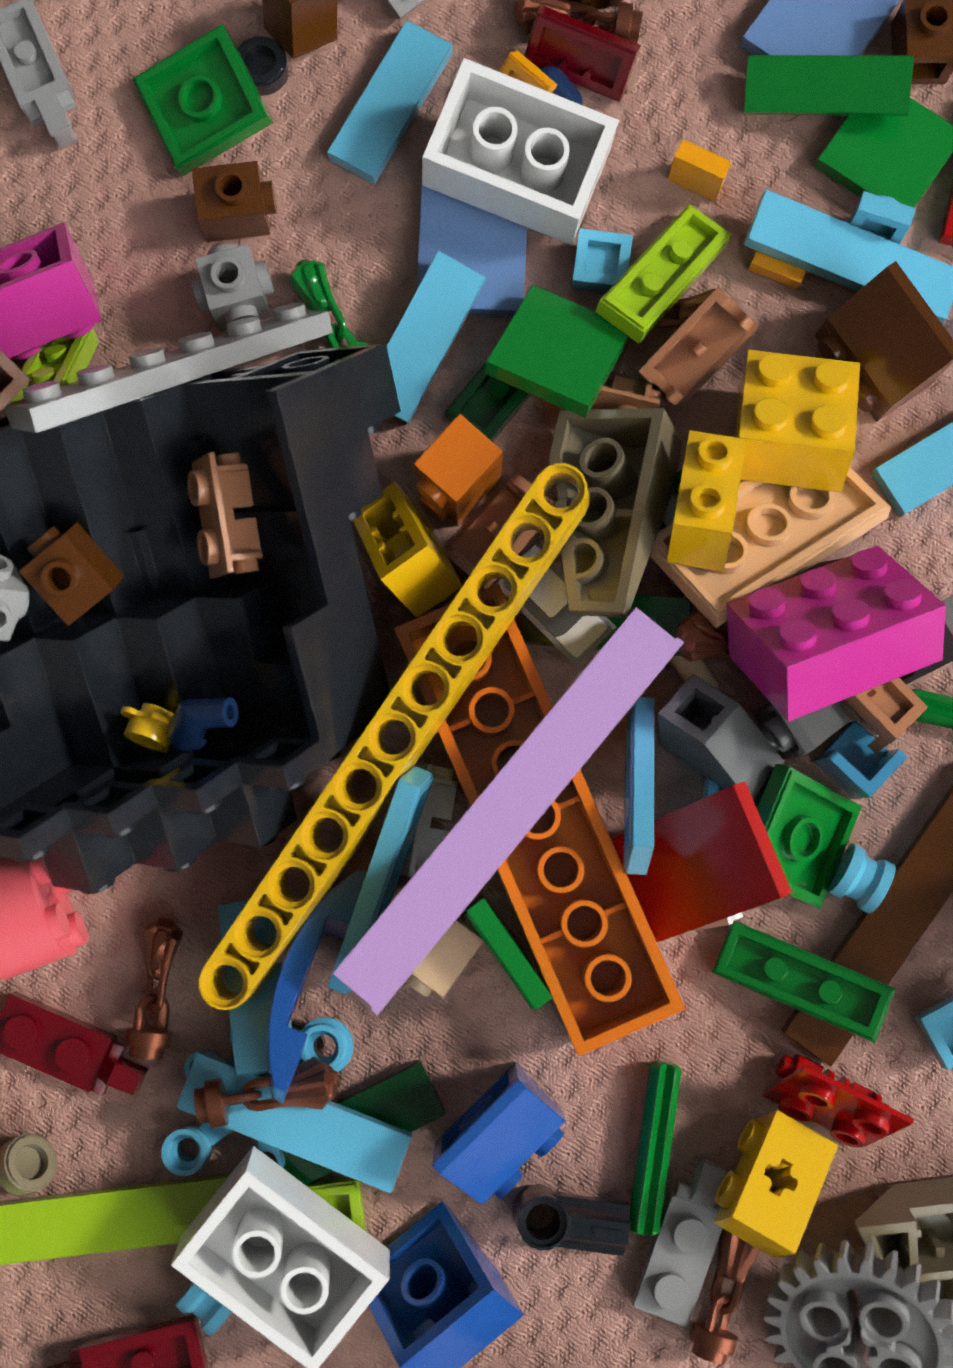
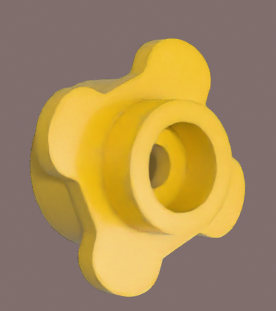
(148, 726)

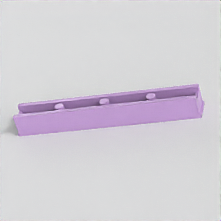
(506, 810)

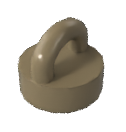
(26, 1164)

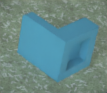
(855, 765)

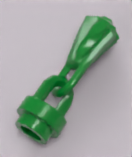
(312, 287)

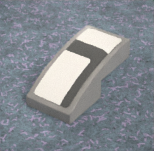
(549, 612)

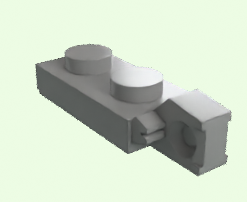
(35, 71)
(682, 1248)

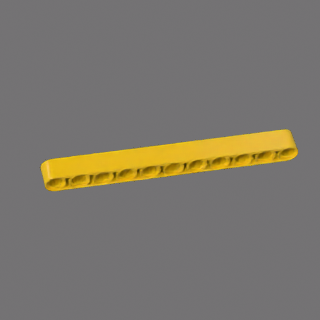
(305, 850)

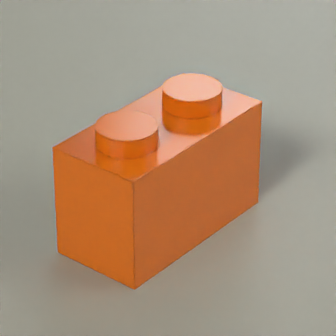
(457, 471)

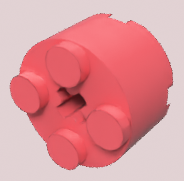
(34, 919)

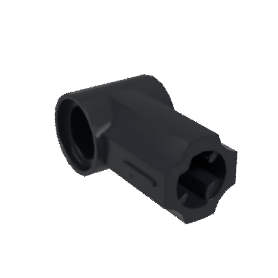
(578, 1221)

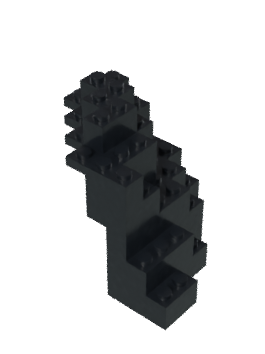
(278, 640)

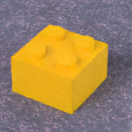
(797, 419)

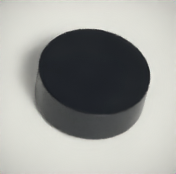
(265, 63)

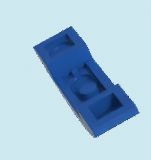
(329, 918)

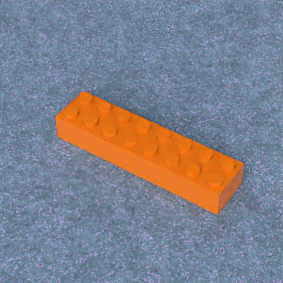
(566, 868)

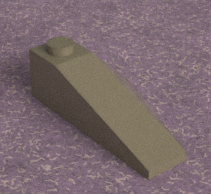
(630, 476)

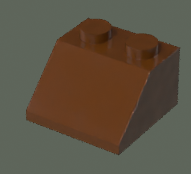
(891, 337)

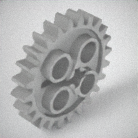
(900, 1317)

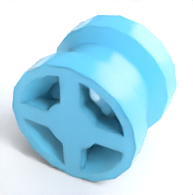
(862, 878)
(204, 1307)

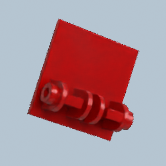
(847, 1109)

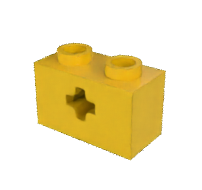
(706, 501)
(406, 551)
(798, 1167)

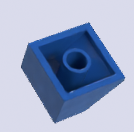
(498, 1136)
(441, 1295)

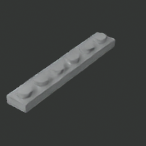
(152, 370)

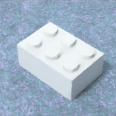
(517, 151)
(283, 1259)

